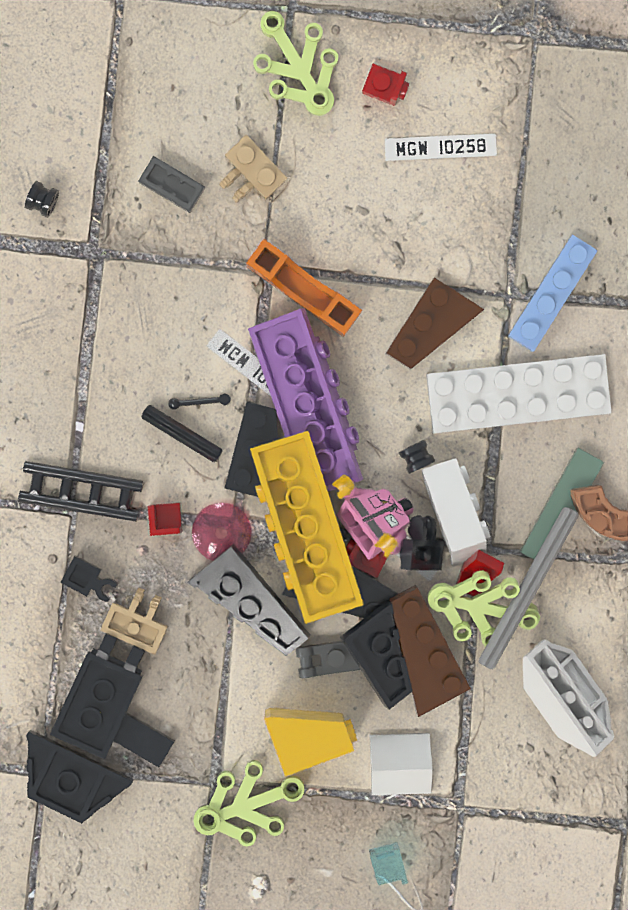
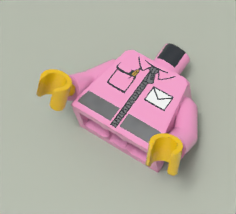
(373, 517)

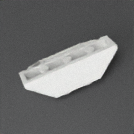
(567, 697)

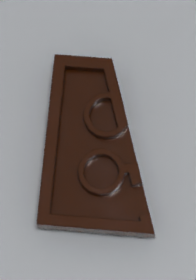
(431, 323)

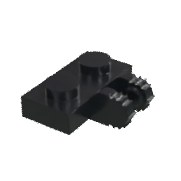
(423, 550)

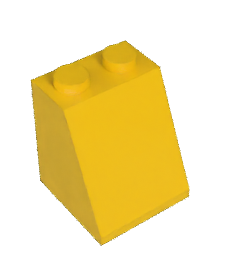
(308, 737)

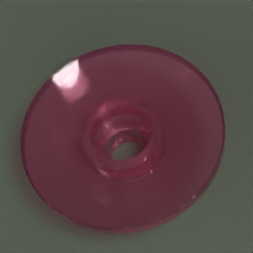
(217, 516)

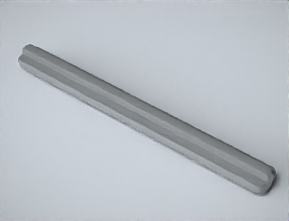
(528, 588)

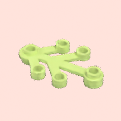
(299, 67)
(477, 605)
(244, 807)

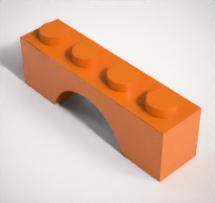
(303, 288)

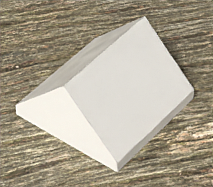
(400, 764)

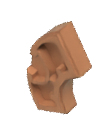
(600, 513)

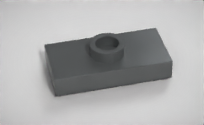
(171, 184)

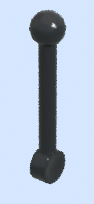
(174, 403)

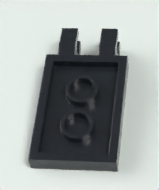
(99, 699)

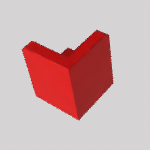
(165, 519)

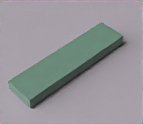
(578, 473)

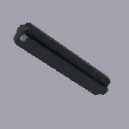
(181, 433)

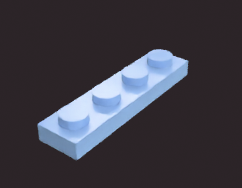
(552, 293)

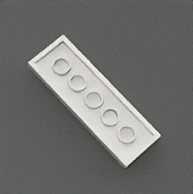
(518, 393)

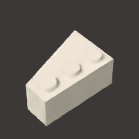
(455, 510)

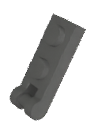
(334, 659)

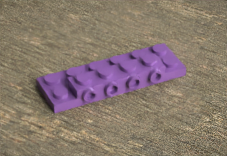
(307, 392)

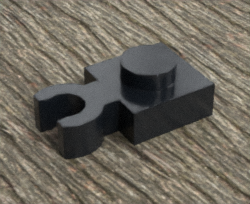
(84, 577)

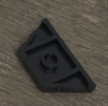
(69, 779)

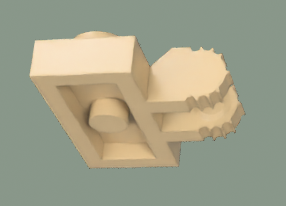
(255, 168)
(135, 627)

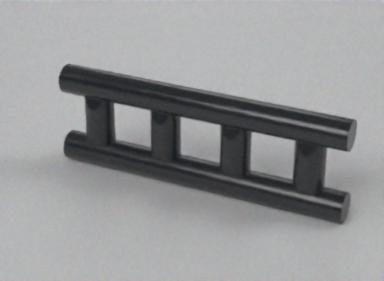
(64, 500)

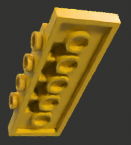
(305, 527)

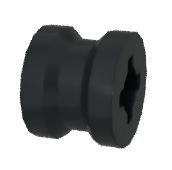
(41, 199)
(416, 456)

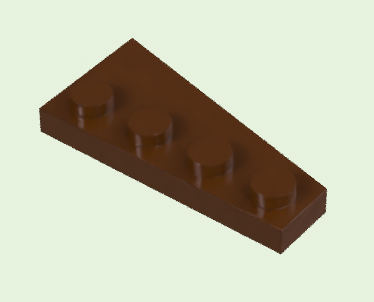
(429, 661)

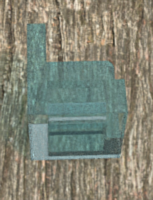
(388, 864)

